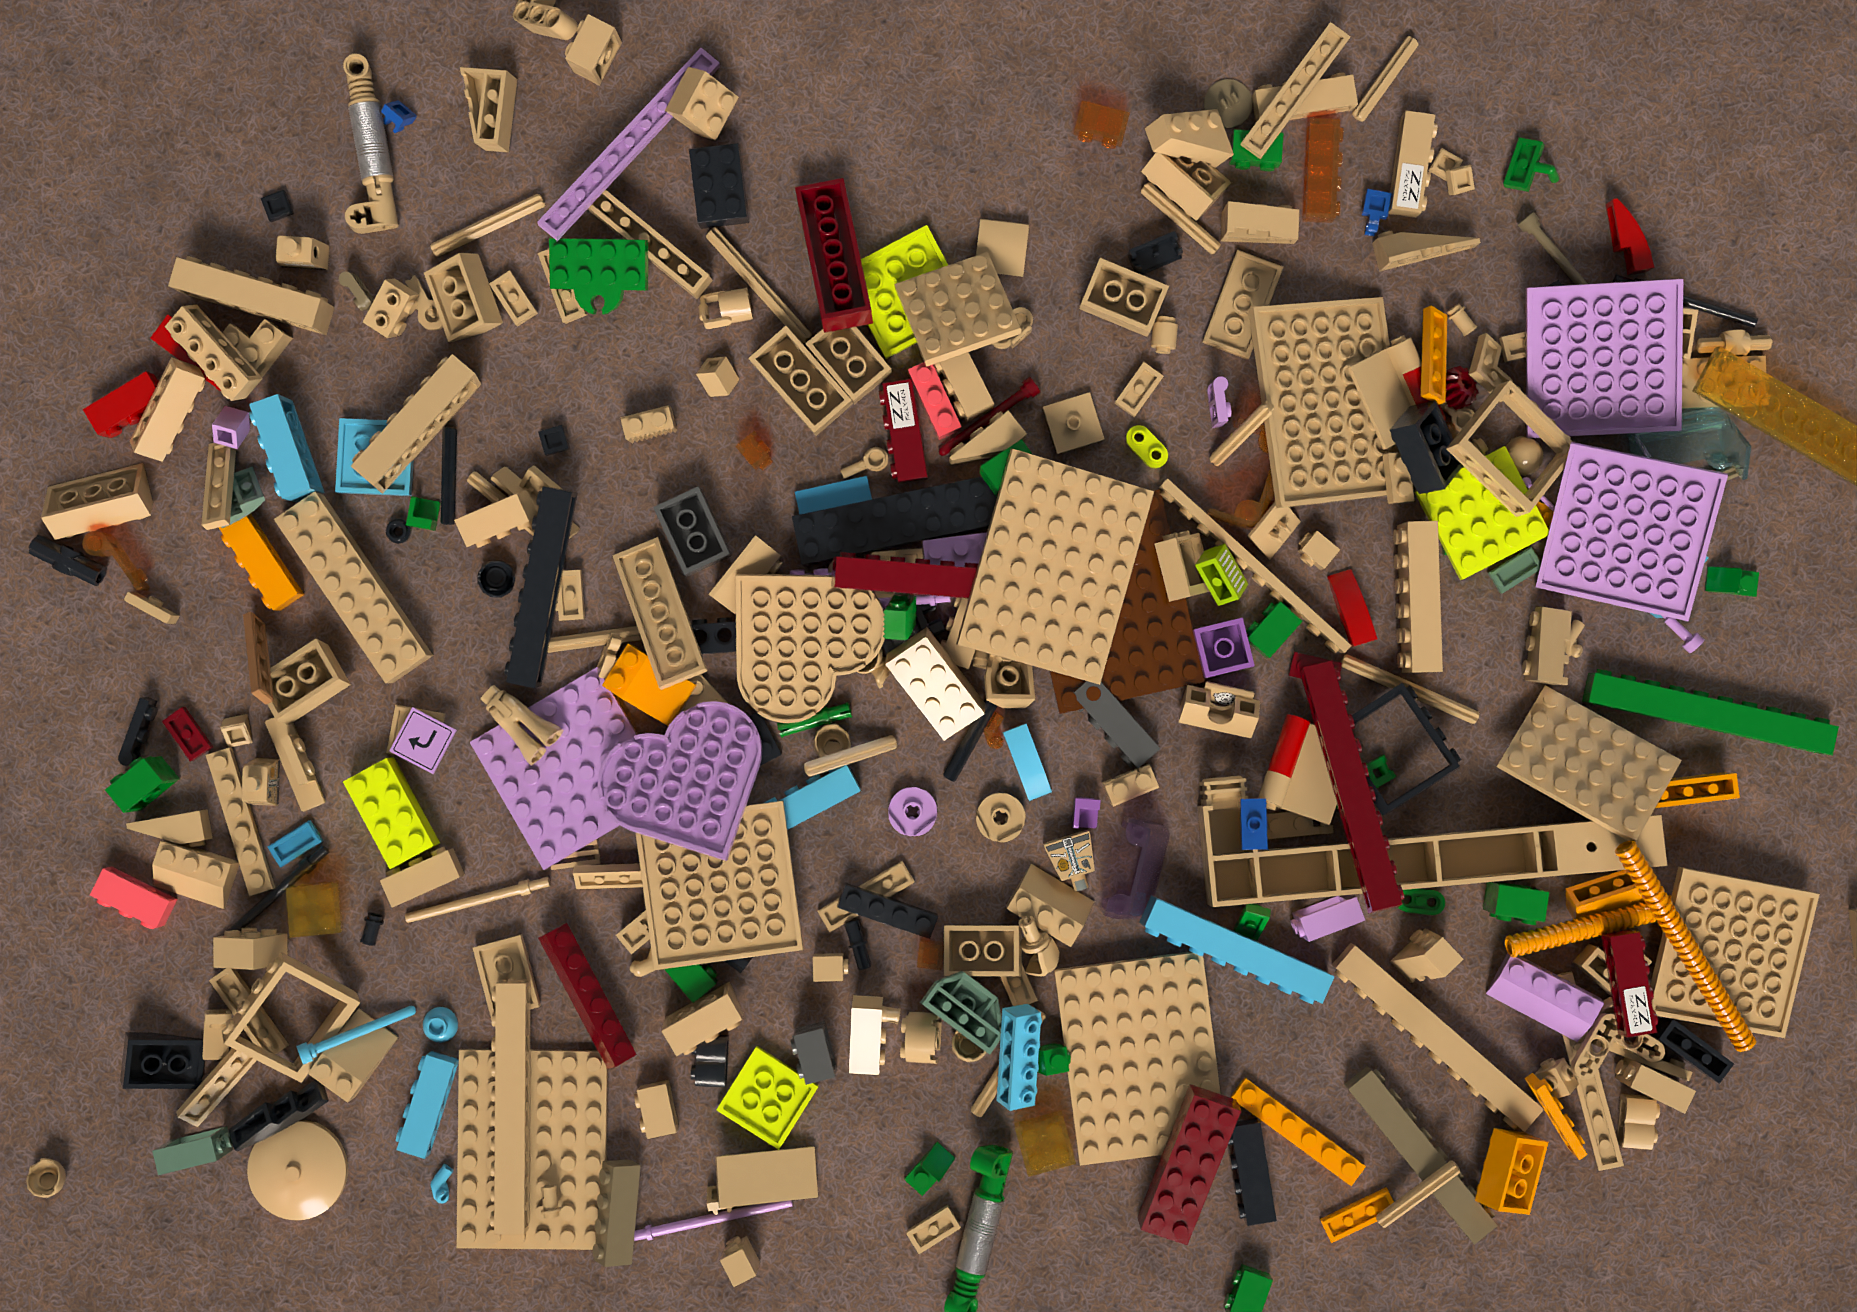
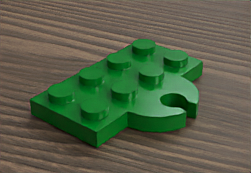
(598, 268)

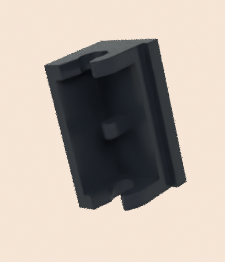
(1155, 253)

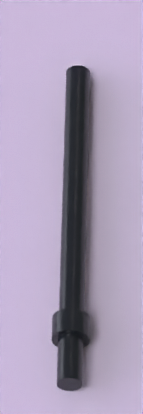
(1706, 307)
(307, 865)

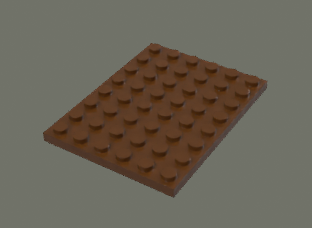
(1152, 637)

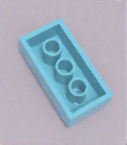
(285, 448)

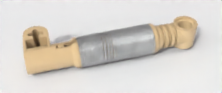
(373, 149)

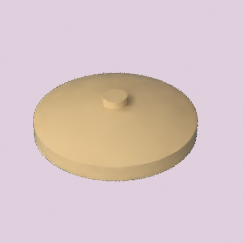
(298, 1171)

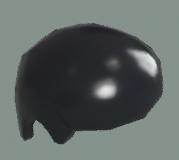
(491, 575)

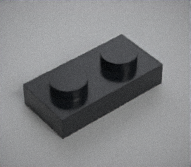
(769, 746)

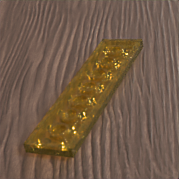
(1780, 412)

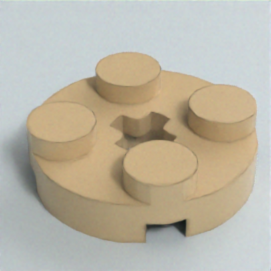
(996, 830)

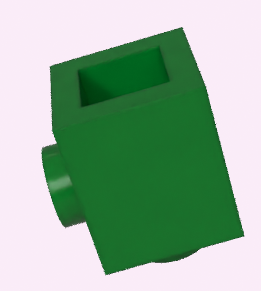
(1053, 1059)

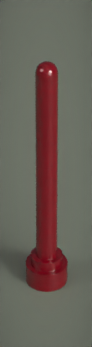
(1027, 389)

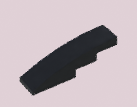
(275, 1117)

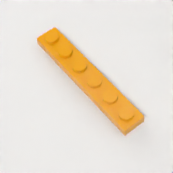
(1298, 1131)

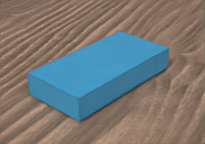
(295, 843)

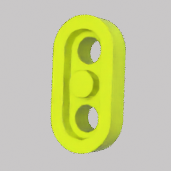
(1146, 447)

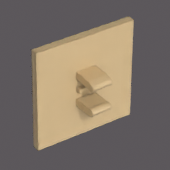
(1273, 529)

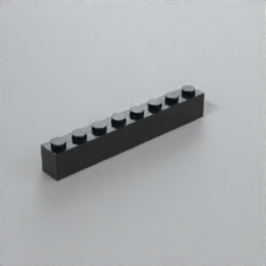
(541, 586)

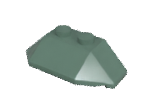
(966, 1008)

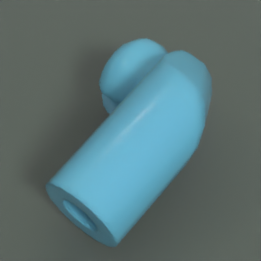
(439, 1184)

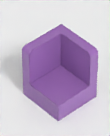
(1085, 812)

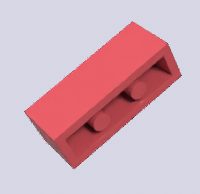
(934, 400)
(133, 898)

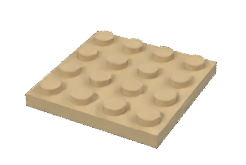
(957, 309)

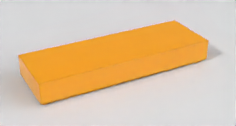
(1356, 1215)

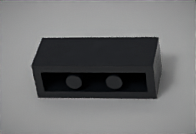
(1692, 1049)

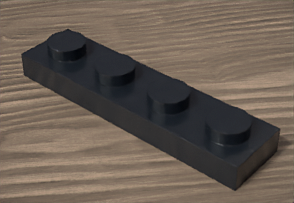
(887, 910)

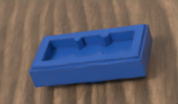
(1253, 824)

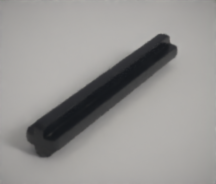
(448, 475)
(968, 743)

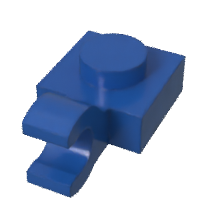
(1376, 207)

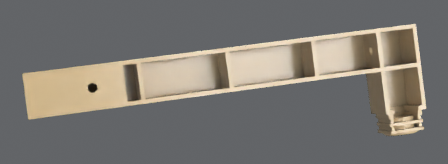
(1421, 860)

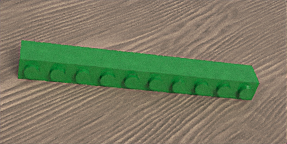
(1710, 713)

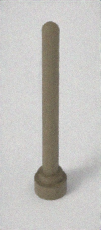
(1531, 225)

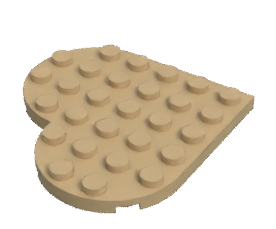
(798, 638)

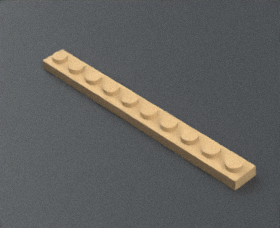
(1262, 575)

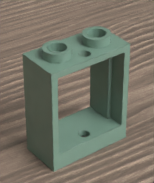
(192, 1150)

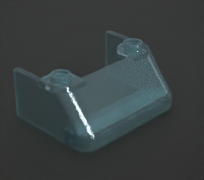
(1704, 435)

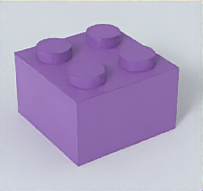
(1223, 648)

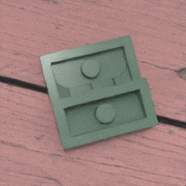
(245, 495)

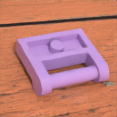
(1219, 408)

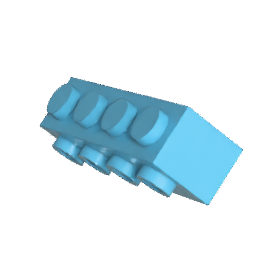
(1018, 1056)

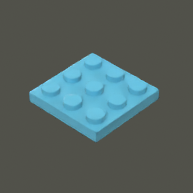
(353, 437)

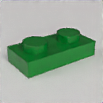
(1252, 921)

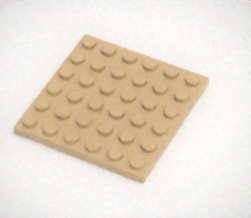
(721, 908)
(1751, 938)

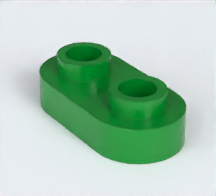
(1419, 899)

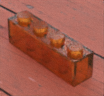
(1321, 170)

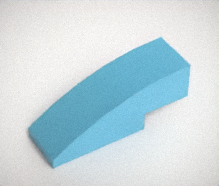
(1027, 761)

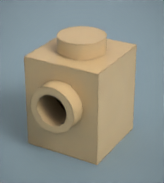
(1317, 550)

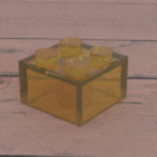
(314, 909)
(1044, 1143)

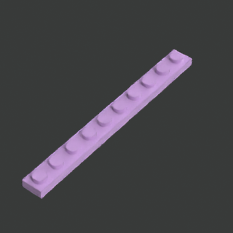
(618, 153)

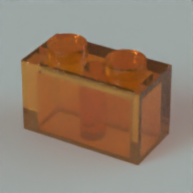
(1101, 124)

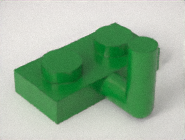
(1525, 164)

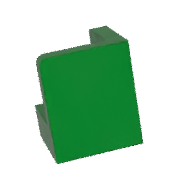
(423, 513)

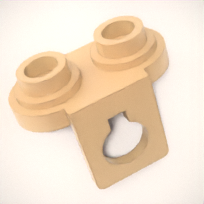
(1025, 321)

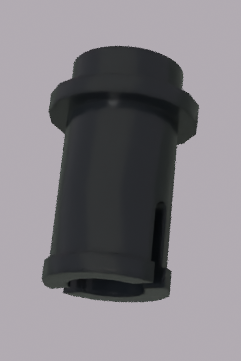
(371, 928)

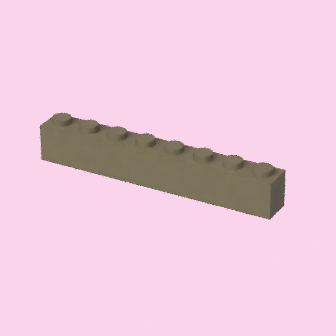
(1419, 1153)

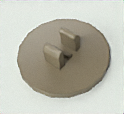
(1231, 100)

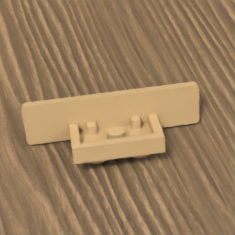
(532, 481)
(296, 764)

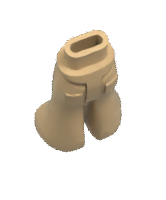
(510, 712)

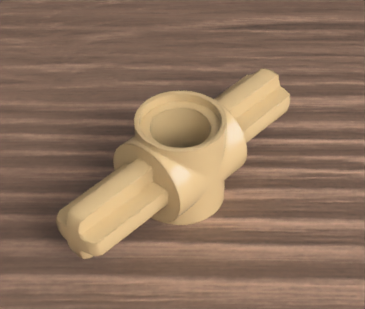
(1736, 342)

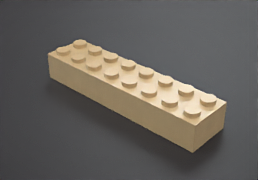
(353, 587)

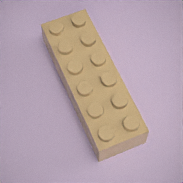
(251, 294)
(416, 423)
(1418, 597)

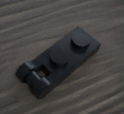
(137, 731)

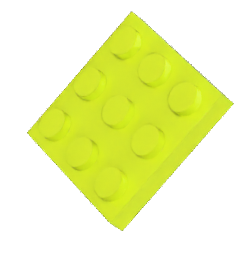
(767, 1097)

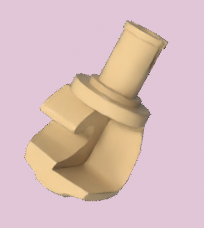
(1041, 944)

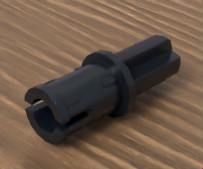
(857, 944)

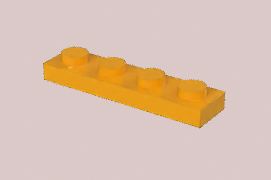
(1434, 355)
(1553, 1110)

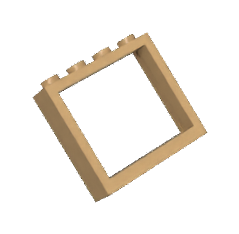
(1488, 474)
(261, 989)

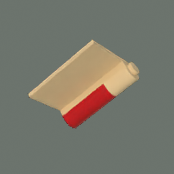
(1389, 385)
(1298, 773)

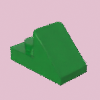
(1732, 581)
(930, 1168)

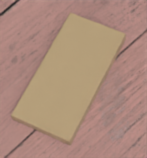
(1247, 285)
(766, 1176)

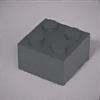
(814, 1052)

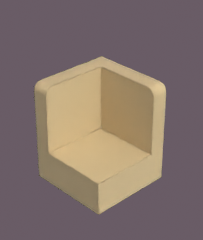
(717, 376)

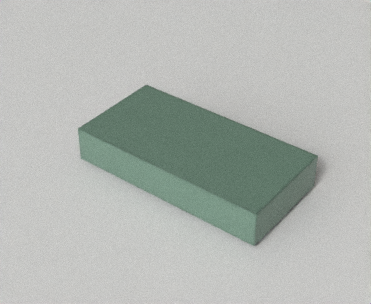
(1515, 570)

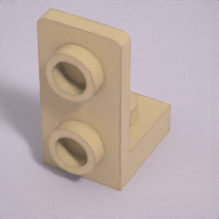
(212, 1037)

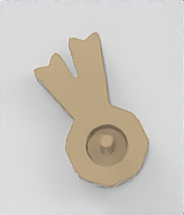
(427, 311)

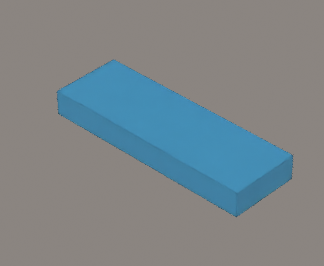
(833, 495)

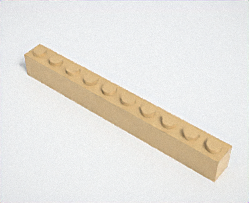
(1438, 1037)
(511, 1107)

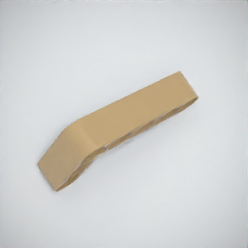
(544, 19)

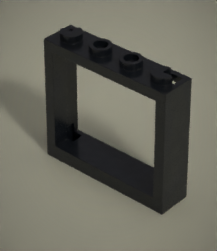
(1435, 734)

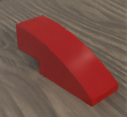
(1629, 238)
(1352, 608)

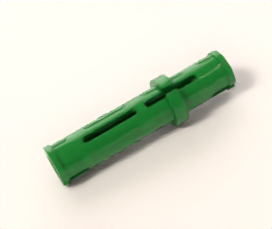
(825, 716)

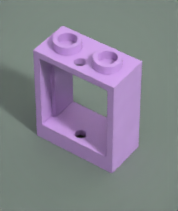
(1327, 917)

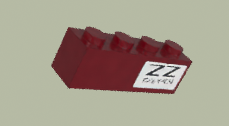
(904, 431)
(1629, 983)

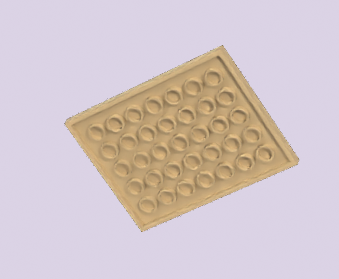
(1319, 428)
(1055, 567)
(1134, 1047)
(565, 1148)

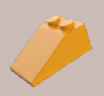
(636, 683)

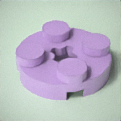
(909, 825)

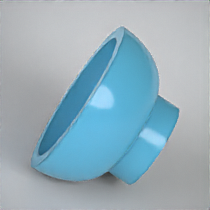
(440, 1024)

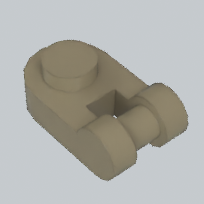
(363, 298)

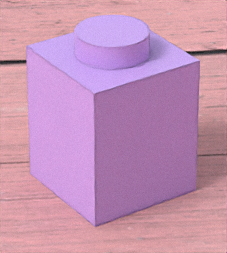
(231, 427)

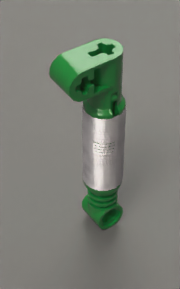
(979, 1231)

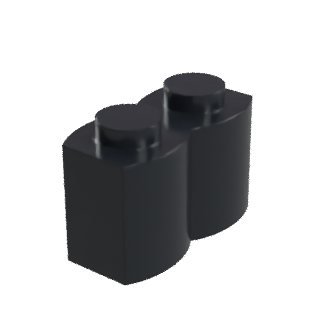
(711, 1063)

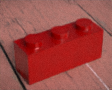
(122, 405)

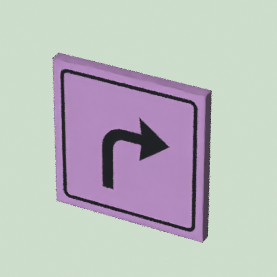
(423, 740)

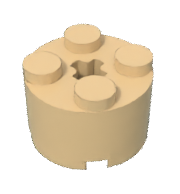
(921, 1037)

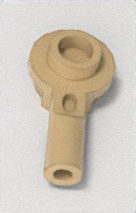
(1459, 416)
(874, 459)

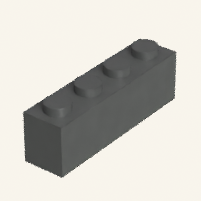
(1118, 725)

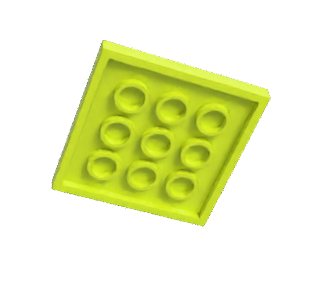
(890, 265)
(1475, 524)

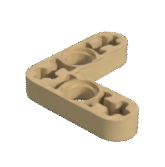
(1613, 1036)

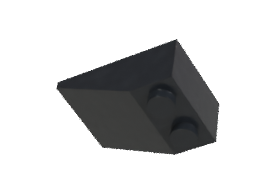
(161, 1061)

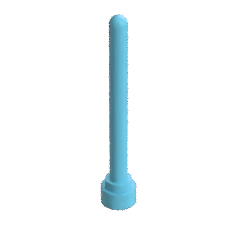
(310, 1051)

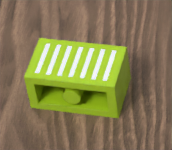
(1221, 574)

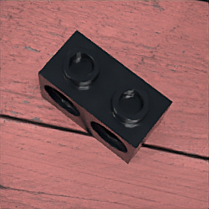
(713, 643)

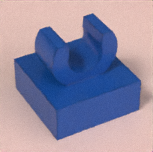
(398, 114)

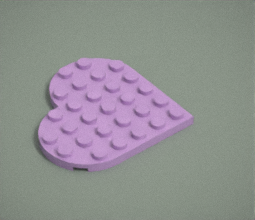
(686, 782)

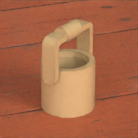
(733, 304)

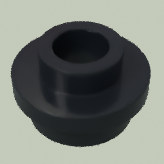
(390, 531)

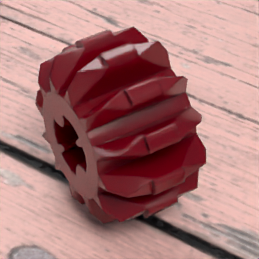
(1460, 388)

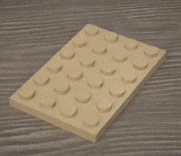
(1589, 764)

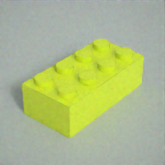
(391, 812)

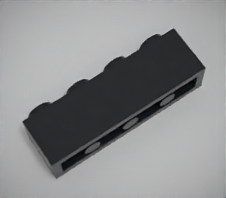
(1252, 1173)

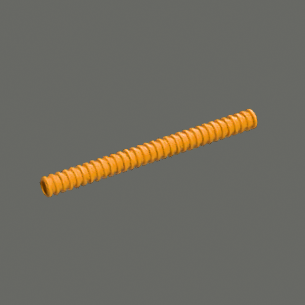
(1579, 929)
(1685, 946)

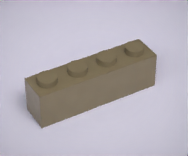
(616, 1212)

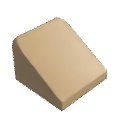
(236, 730)

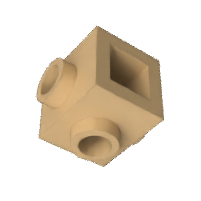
(1558, 1076)

